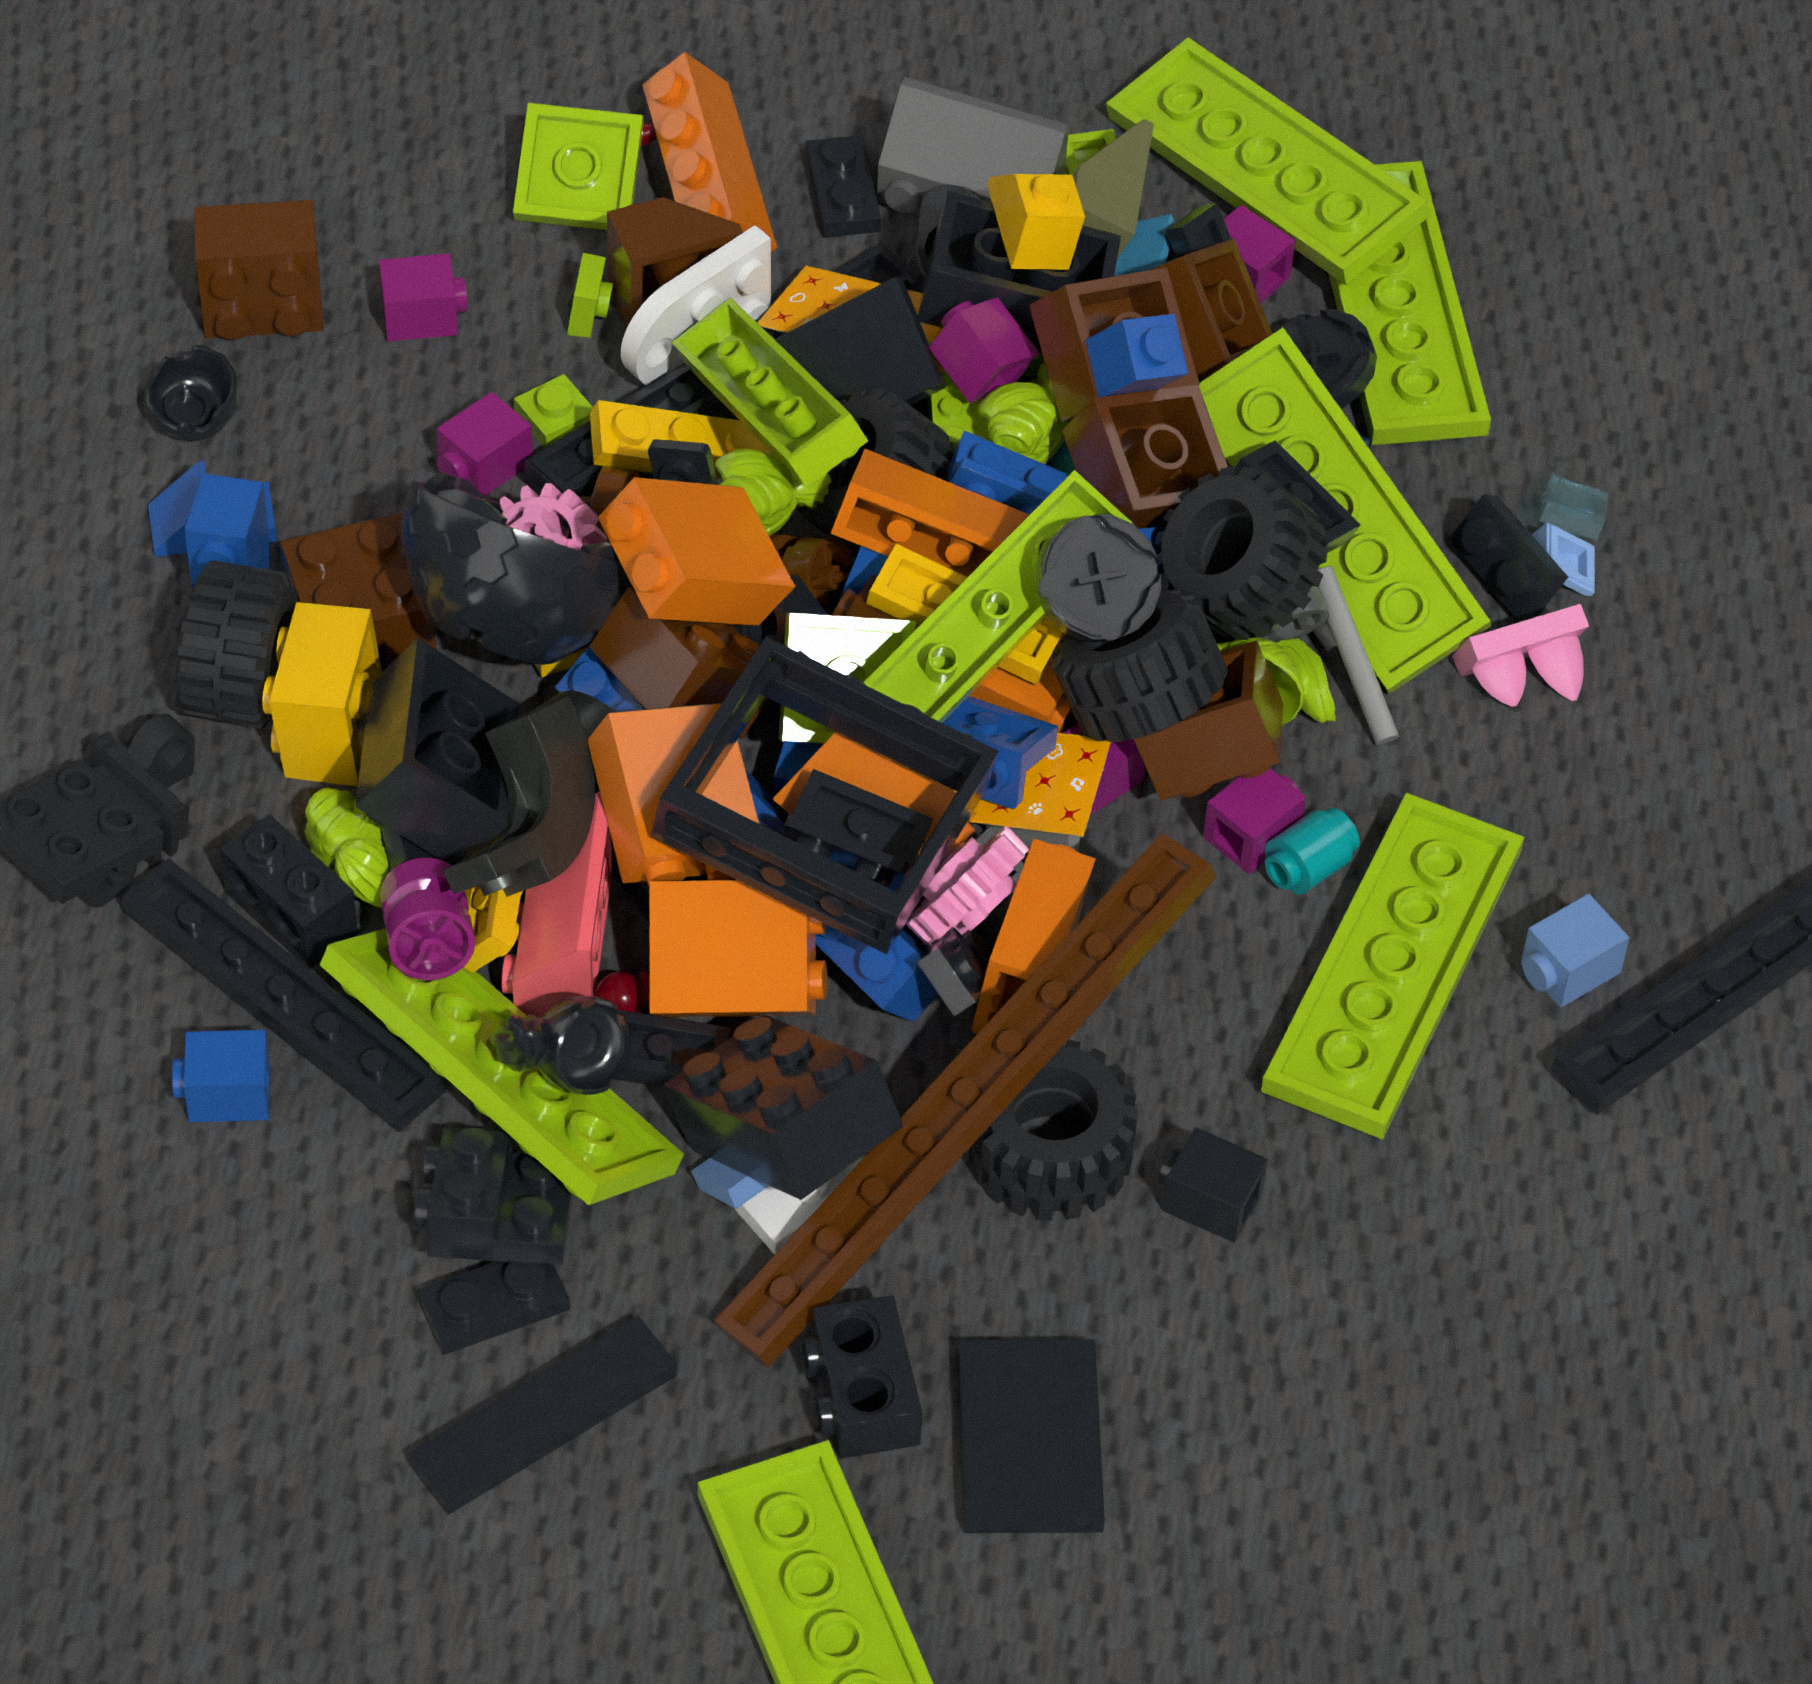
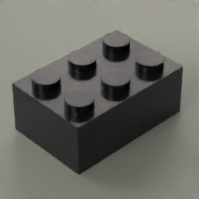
(973, 265)
(429, 757)
(783, 1105)

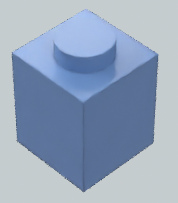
(1574, 951)

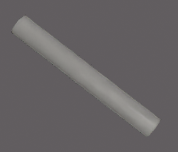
(1356, 660)

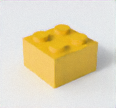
(321, 691)

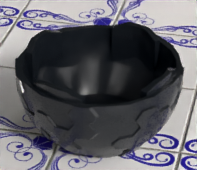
(501, 582)

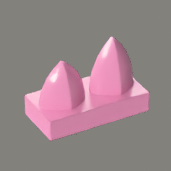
(1548, 641)

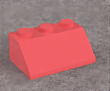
(563, 928)

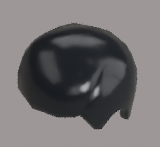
(192, 394)

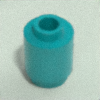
(1311, 850)

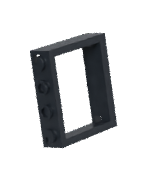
(785, 867)

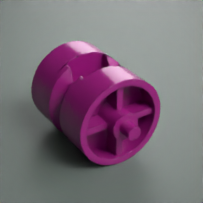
(424, 921)

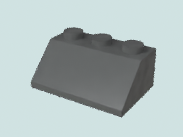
(961, 142)

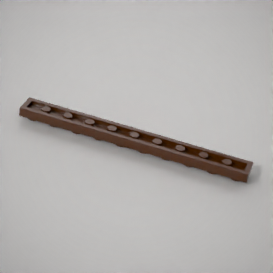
(965, 1099)

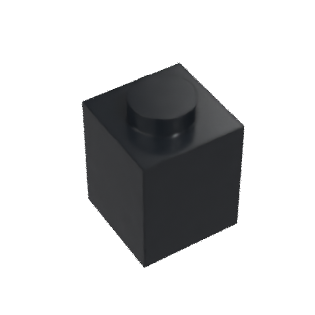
(1212, 1183)

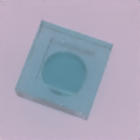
(1574, 507)

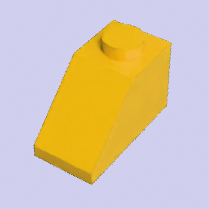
(1037, 218)

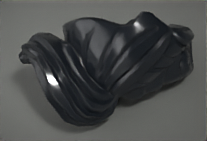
(572, 1044)

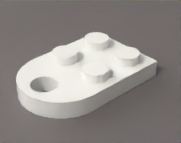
(735, 271)

